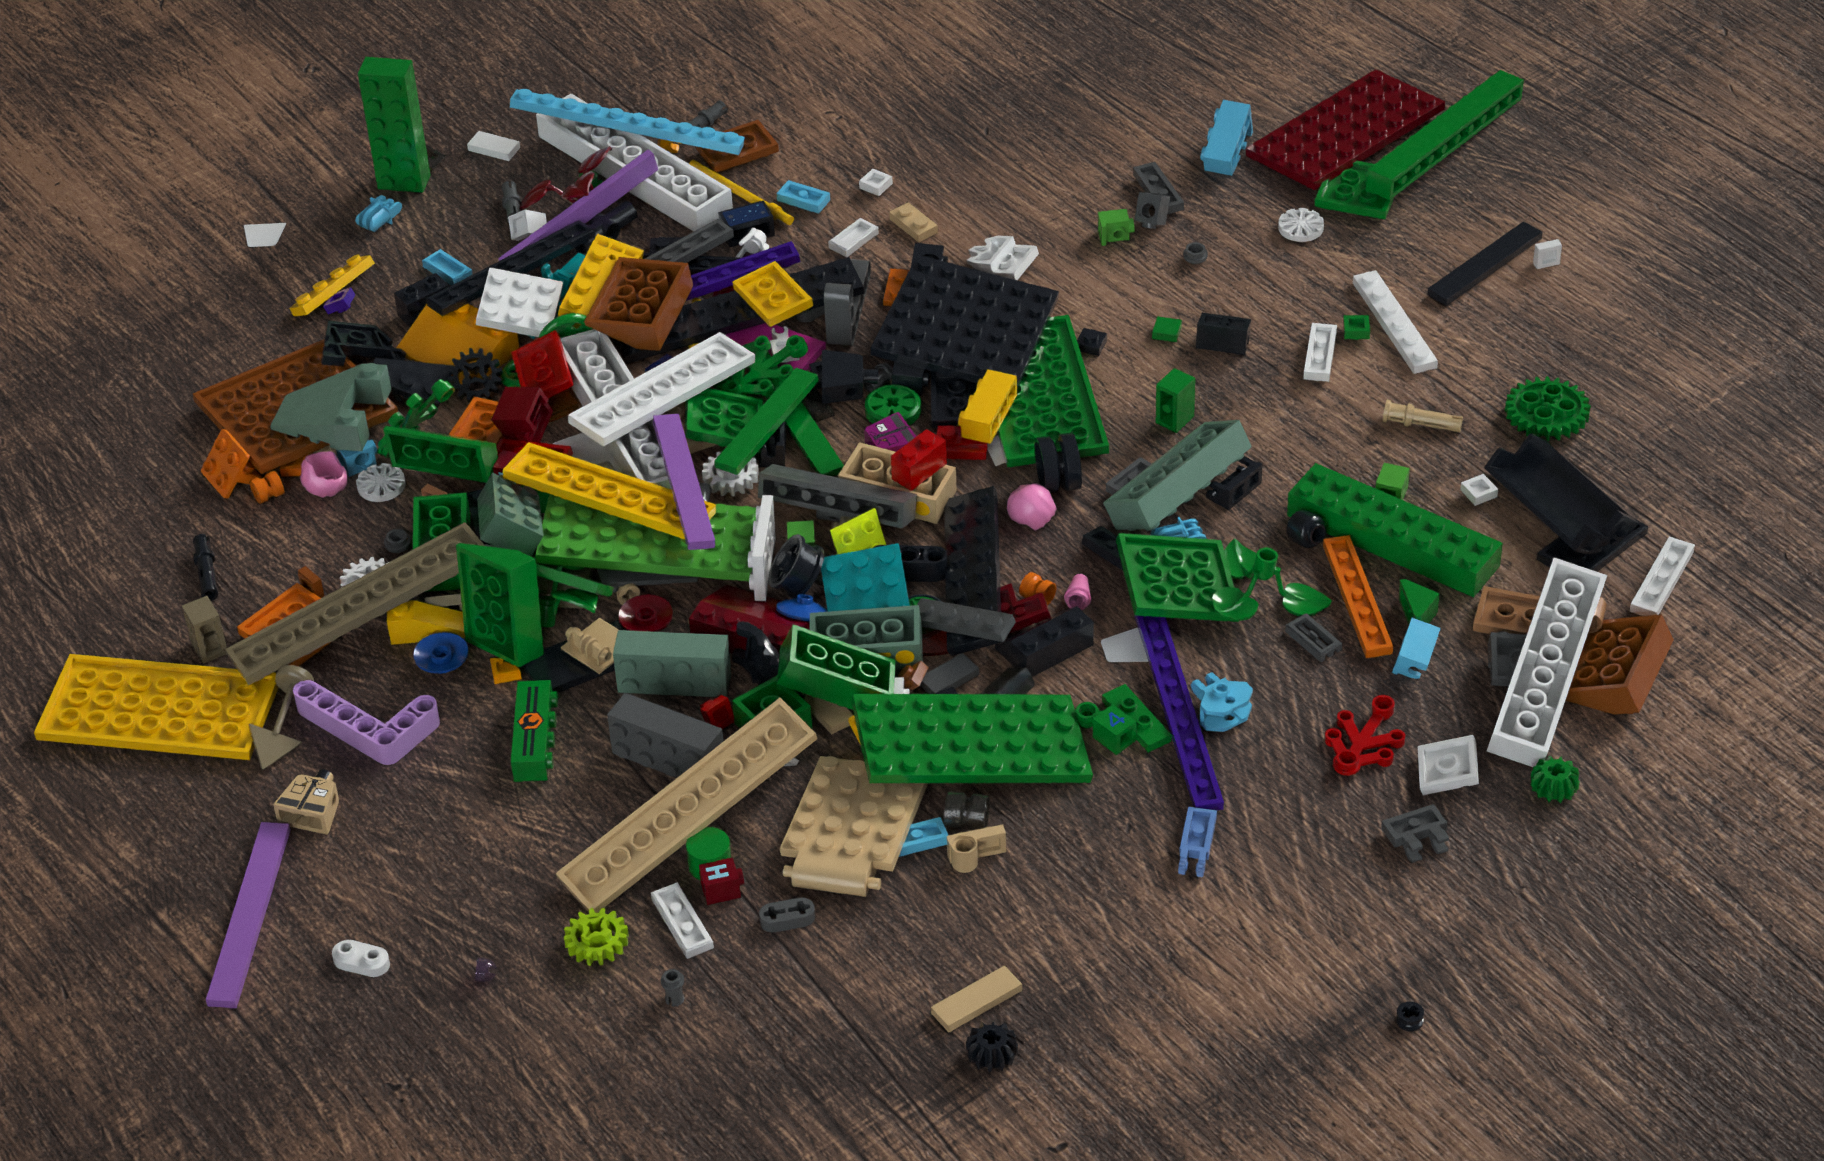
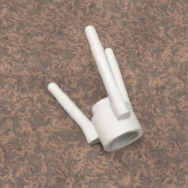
(753, 242)

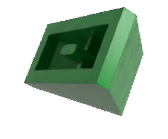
(1418, 601)

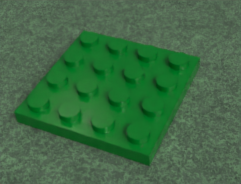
(1173, 575)

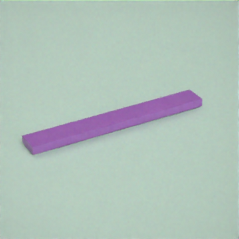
(598, 199)
(683, 482)
(248, 915)

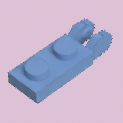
(1197, 838)

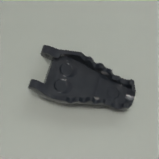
(760, 656)

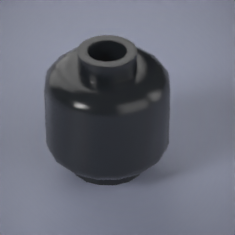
(1306, 529)

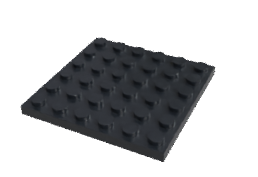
(964, 321)

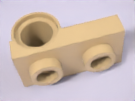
(967, 847)

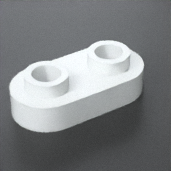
(357, 956)

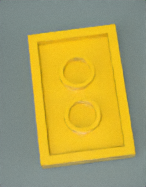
(772, 293)

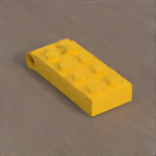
(594, 273)

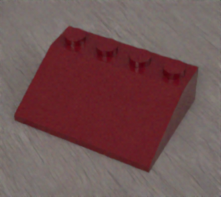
(729, 605)

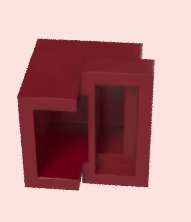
(522, 413)

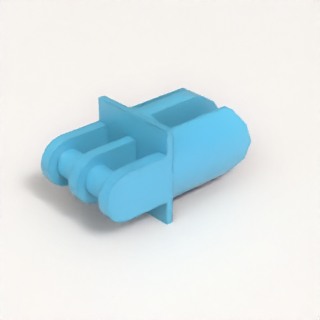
(378, 213)
(1186, 529)

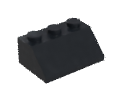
(1049, 641)

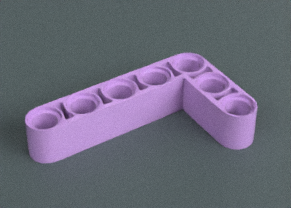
(380, 741)

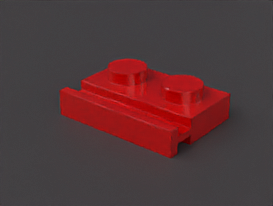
(960, 447)

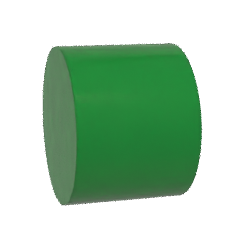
(706, 847)

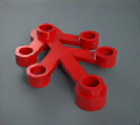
(1349, 761)

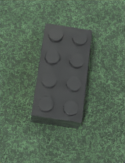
(659, 736)

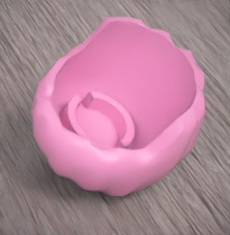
(323, 474)
(1031, 505)

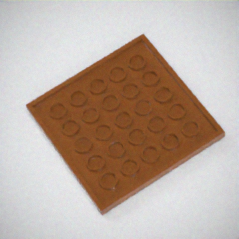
(251, 400)

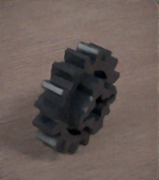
(481, 366)

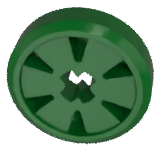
(890, 400)

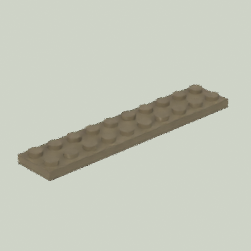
(350, 606)

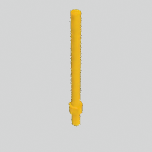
(743, 193)

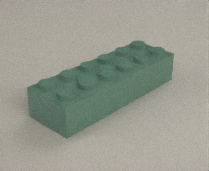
(1177, 475)

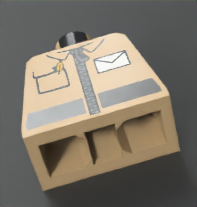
(309, 802)

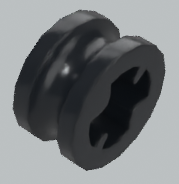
(1413, 1022)

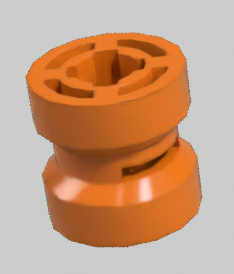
(266, 487)
(1033, 584)

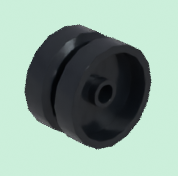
(1058, 462)

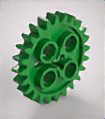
(1547, 408)

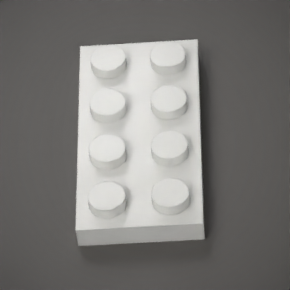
(762, 548)

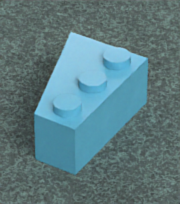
(1227, 137)

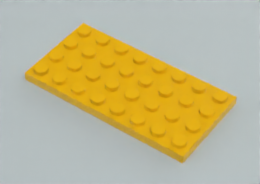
(156, 707)

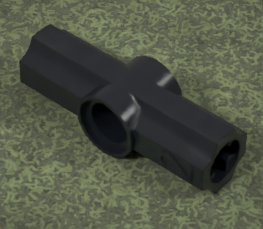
(610, 223)

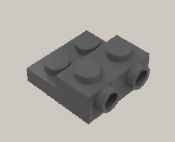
(1503, 656)

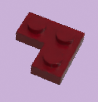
(1025, 611)

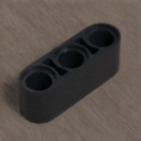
(923, 563)

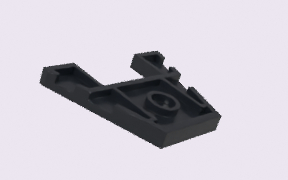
(352, 339)

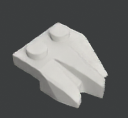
(1002, 257)

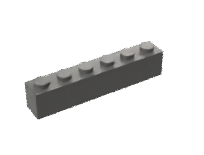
(836, 495)

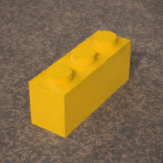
(988, 406)

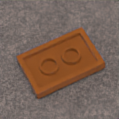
(757, 144)

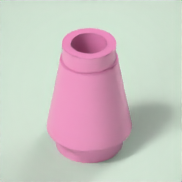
(1078, 592)

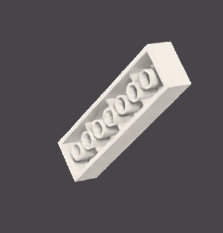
(1547, 663)

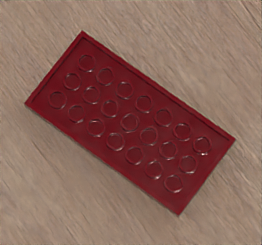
(1345, 129)

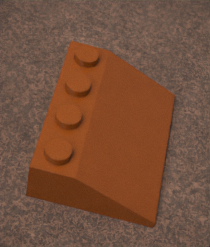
(641, 301)
(1620, 664)

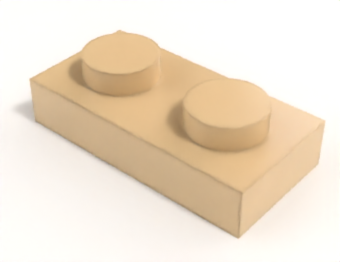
(913, 222)

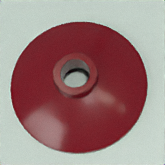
(645, 613)

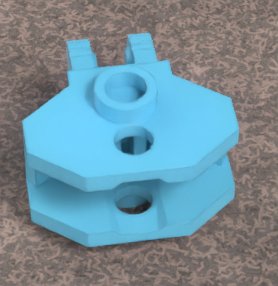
(1222, 700)

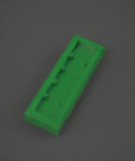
(1149, 731)

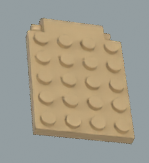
(848, 828)

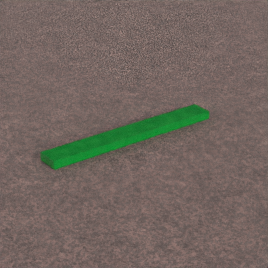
(807, 433)

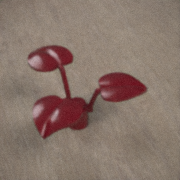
(578, 189)

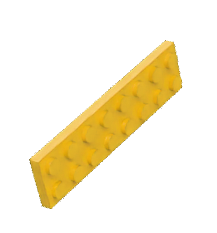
(597, 488)

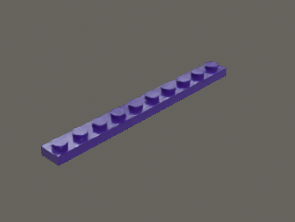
(1180, 713)

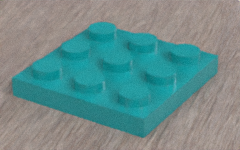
(865, 579)

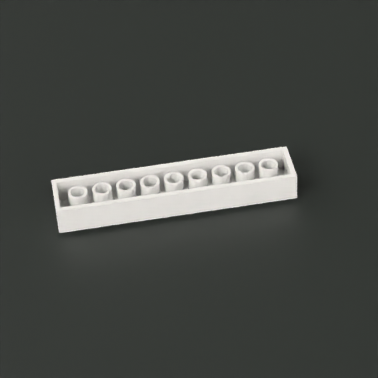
(673, 189)
(597, 371)

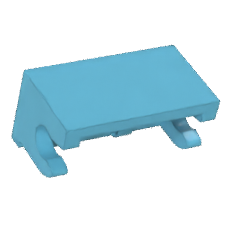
(1416, 648)

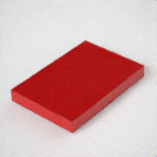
(543, 365)

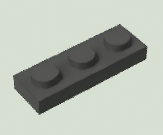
(1154, 181)

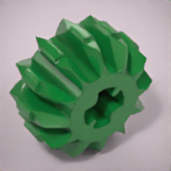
(1555, 779)

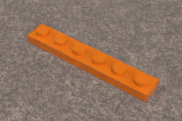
(1358, 596)

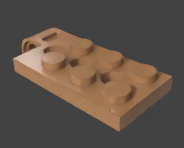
(1521, 606)

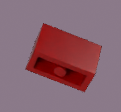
(918, 460)

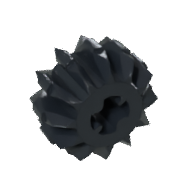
(991, 1046)

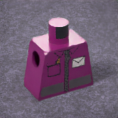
(889, 433)

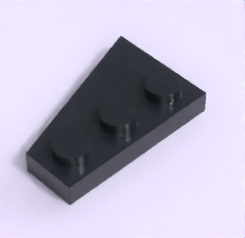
(414, 377)

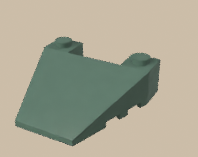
(326, 411)

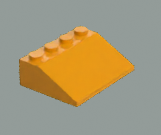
(442, 338)

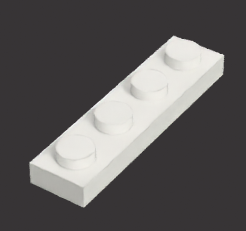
(1662, 577)

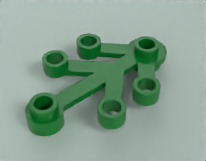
(760, 370)
(441, 390)

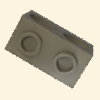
(204, 629)

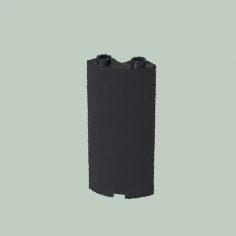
(1561, 495)

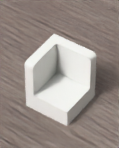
(525, 223)

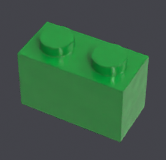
(1175, 400)

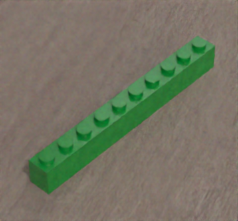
(1444, 135)

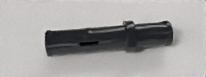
(204, 561)

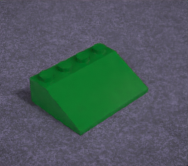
(500, 602)

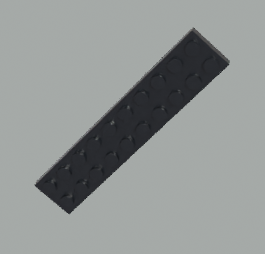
(731, 313)

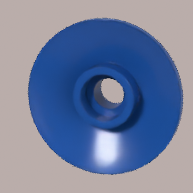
(800, 607)
(440, 652)

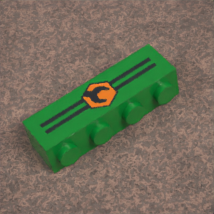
(532, 731)

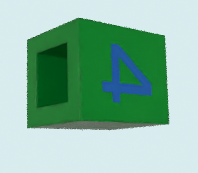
(1114, 729)

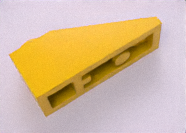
(417, 620)

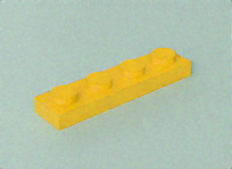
(327, 288)

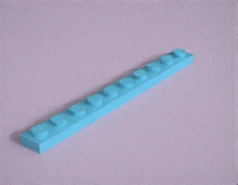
(628, 122)

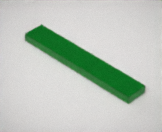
(766, 421)

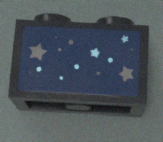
(746, 217)

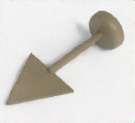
(270, 744)

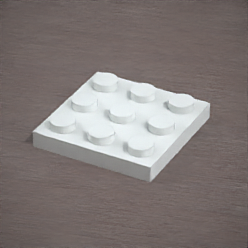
(518, 302)

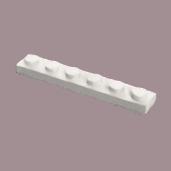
(1395, 322)

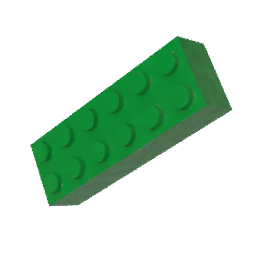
(394, 124)

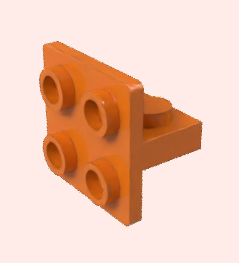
(228, 465)

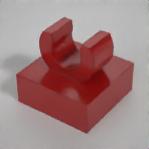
(717, 712)

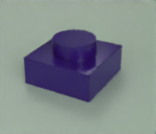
(339, 301)

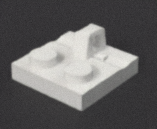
(1448, 765)

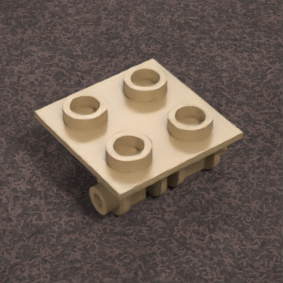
(593, 645)

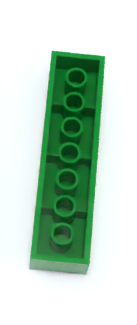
(1398, 530)

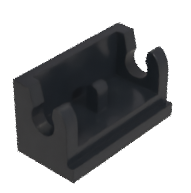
(1223, 333)
(774, 449)
(1236, 485)

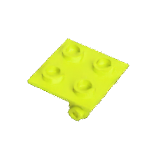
(858, 533)

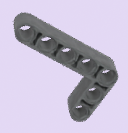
(843, 309)

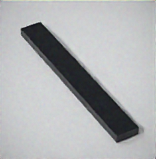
(519, 262)

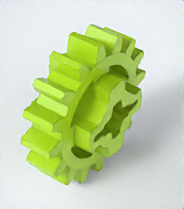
(596, 936)

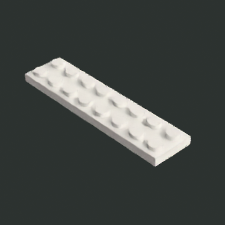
(661, 389)

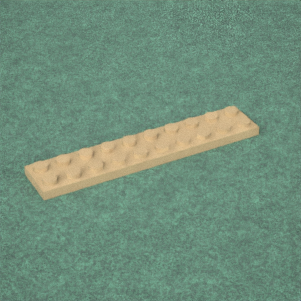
(686, 806)

